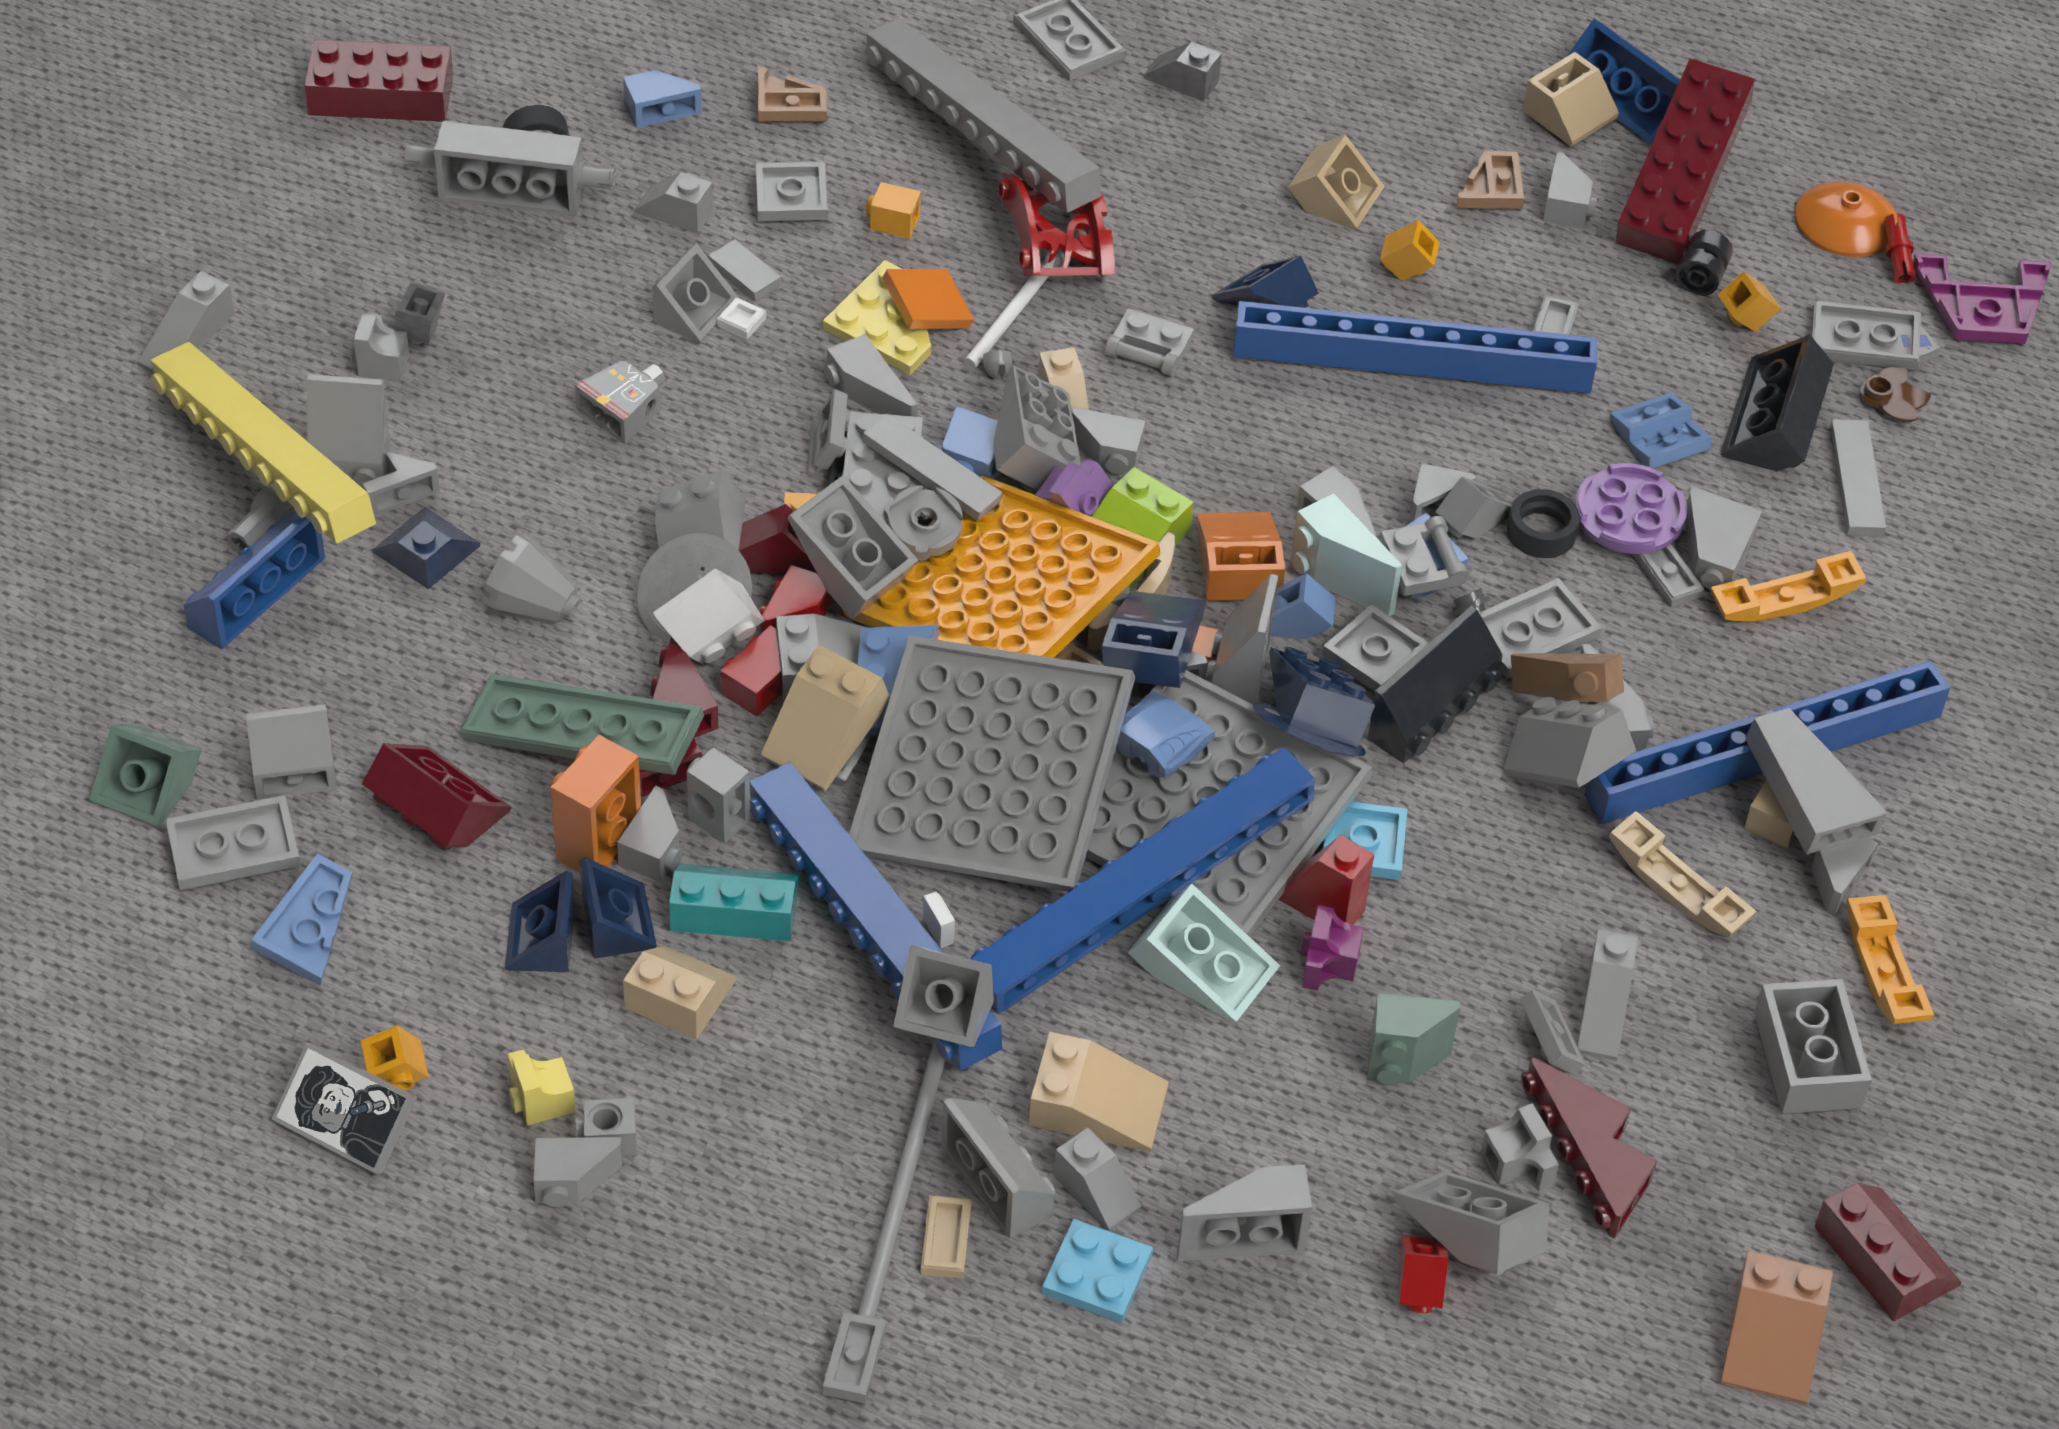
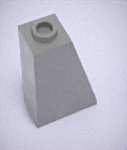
(1811, 784)

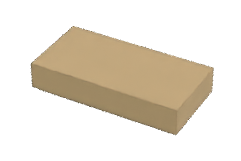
(946, 1237)

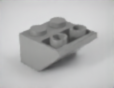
(291, 751)

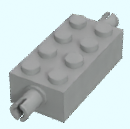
(510, 168)

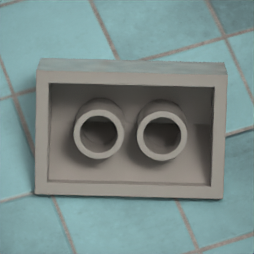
(1568, 742)
(995, 1166)

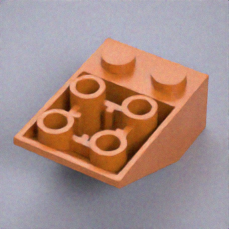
(1238, 553)

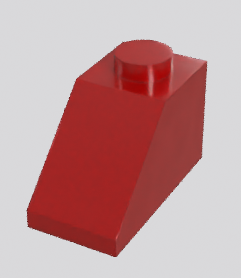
(1422, 1273)

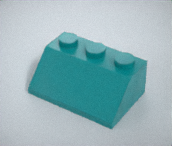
(733, 902)

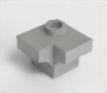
(379, 350)
(1521, 1150)

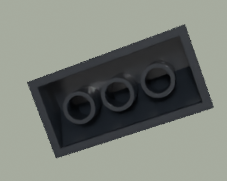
(1779, 405)
(1435, 687)

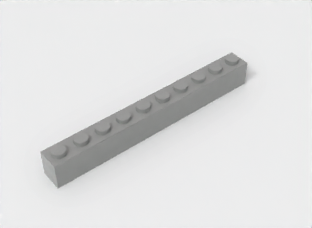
(984, 115)

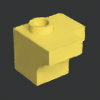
(540, 1088)

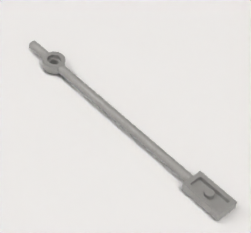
(862, 1334)

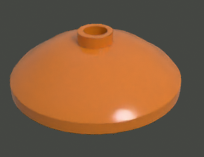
(1844, 218)

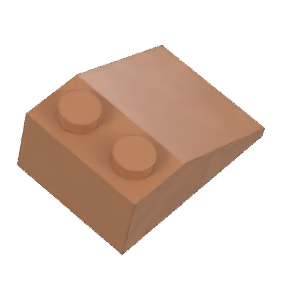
(1776, 1327)

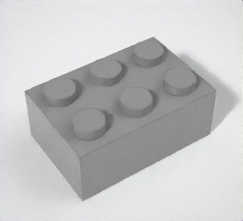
(1812, 1046)

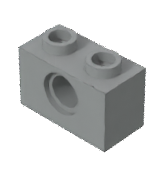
(718, 794)

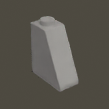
(1718, 536)

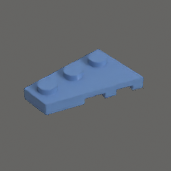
(882, 653)
(306, 920)

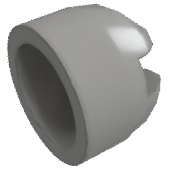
(997, 361)

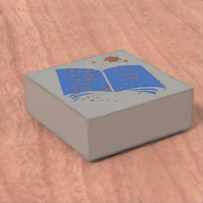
(1928, 347)

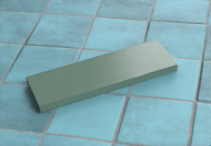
(566, 718)

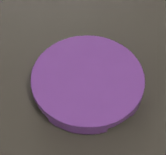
(1631, 509)

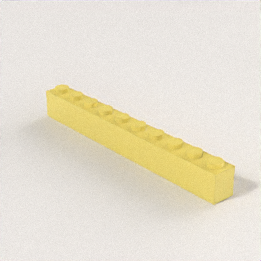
(263, 443)

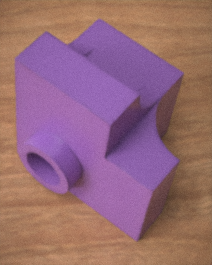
(1077, 486)

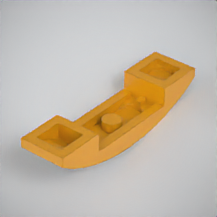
(1792, 594)
(1883, 963)

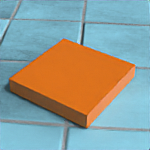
(928, 298)

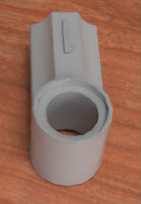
(265, 511)

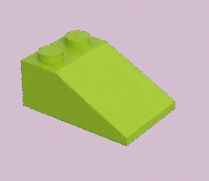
(1146, 509)

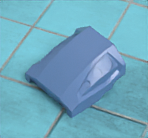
(1163, 734)

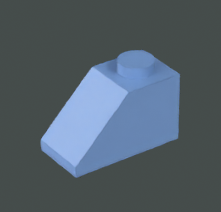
(660, 97)
(1302, 609)

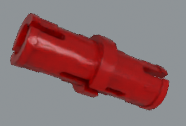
(1899, 248)

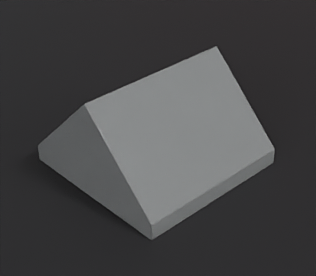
(691, 295)
(944, 996)

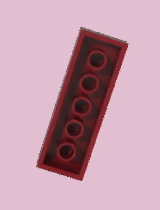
(1685, 160)

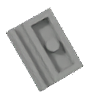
(827, 434)

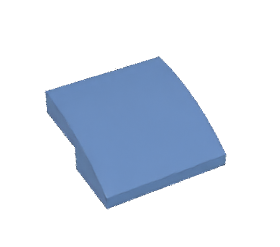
(1660, 430)

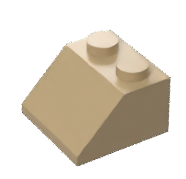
(1336, 183)
(675, 989)

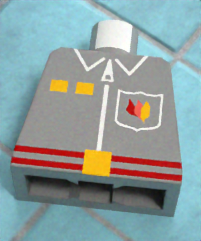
(621, 398)

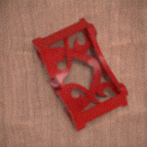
(1093, 248)

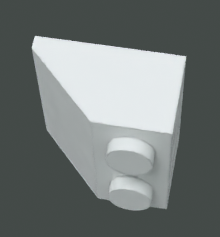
(710, 616)

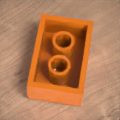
(594, 803)

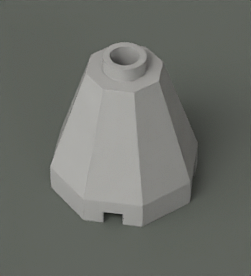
(531, 583)

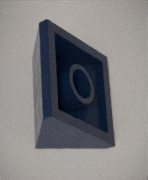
(615, 911)
(542, 927)

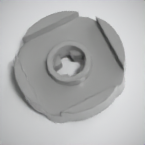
(926, 540)

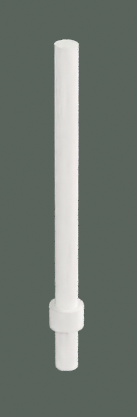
(1012, 311)

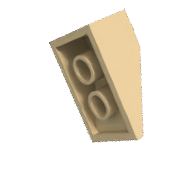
(825, 716)
(1096, 1089)

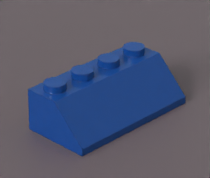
(1634, 79)
(254, 580)

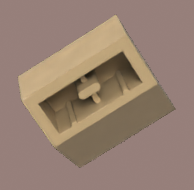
(1570, 99)

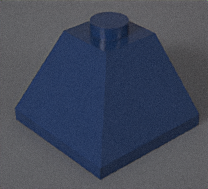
(1275, 283)
(426, 547)

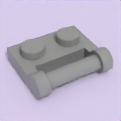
(1150, 341)
(1418, 568)

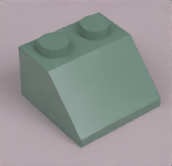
(143, 772)
(1409, 1036)

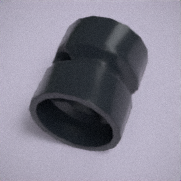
(1704, 262)

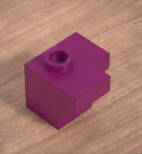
(1330, 949)

